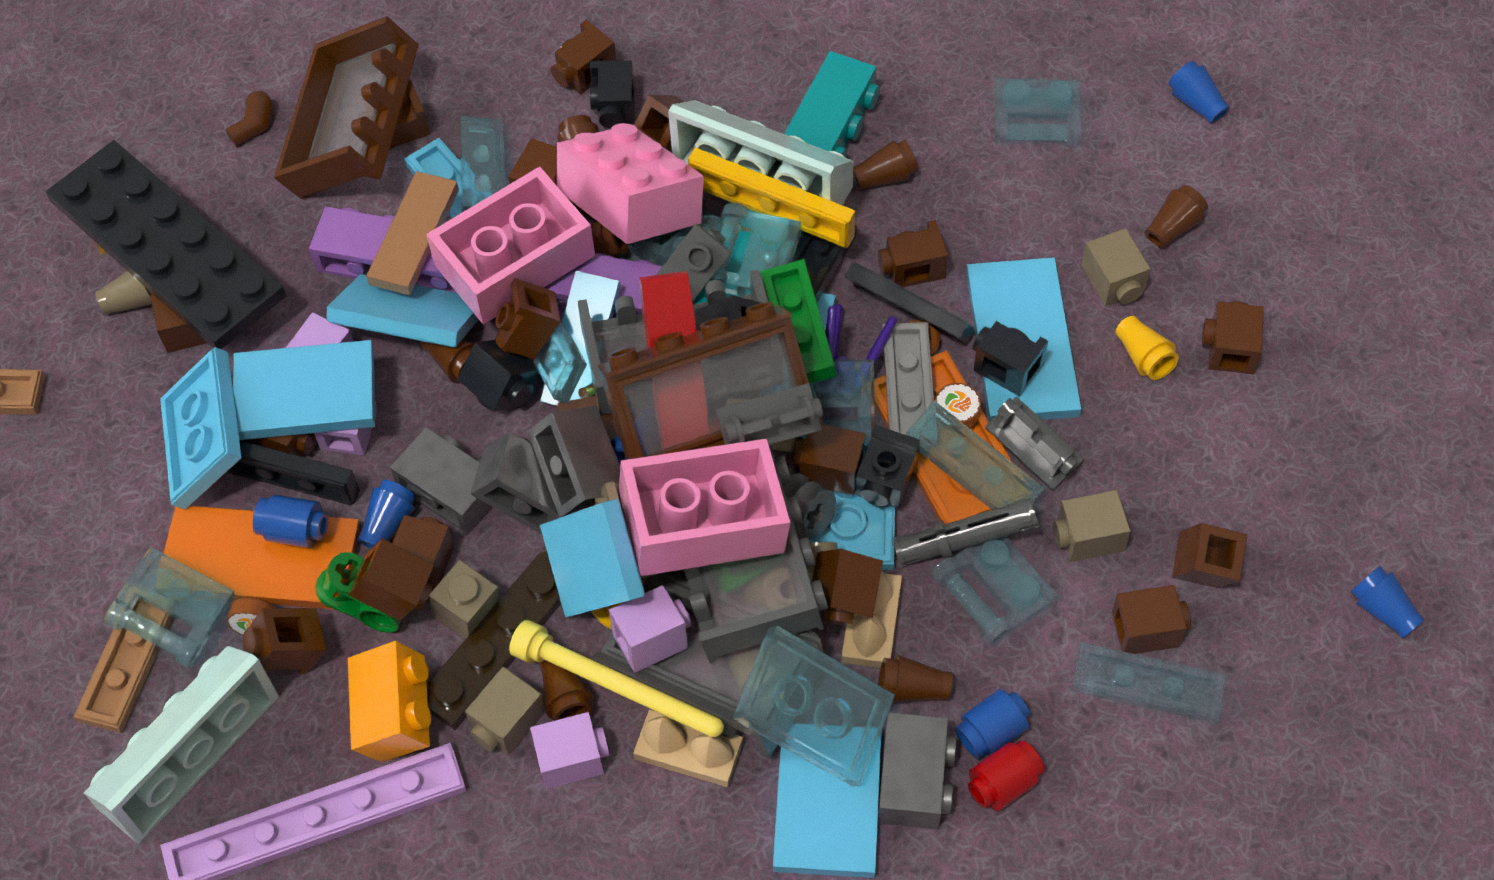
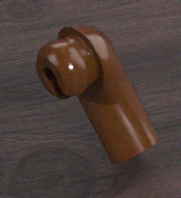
(256, 118)

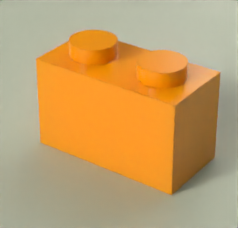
(388, 702)

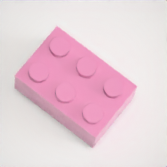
(629, 183)
(515, 233)
(703, 507)

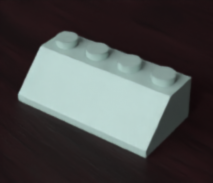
(759, 149)
(182, 742)

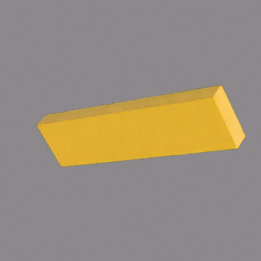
(774, 197)

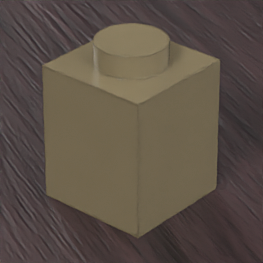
(1116, 268)
(1091, 526)
(462, 599)
(504, 712)

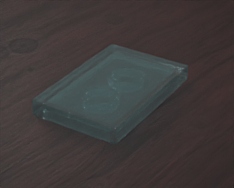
(814, 706)

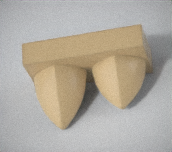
(873, 638)
(686, 750)

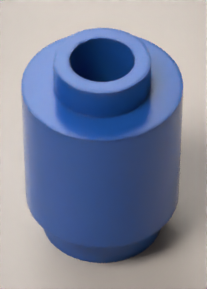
(290, 520)
(993, 723)

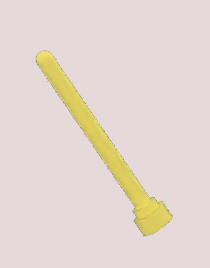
(534, 643)

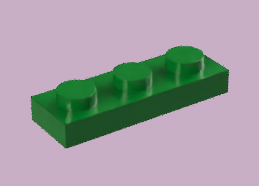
(792, 289)

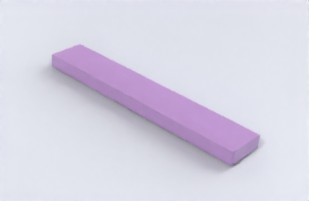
(315, 817)

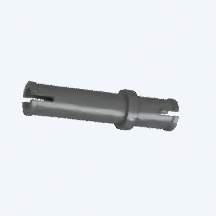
(966, 532)

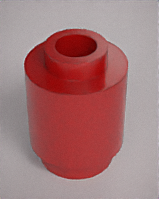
(1005, 775)

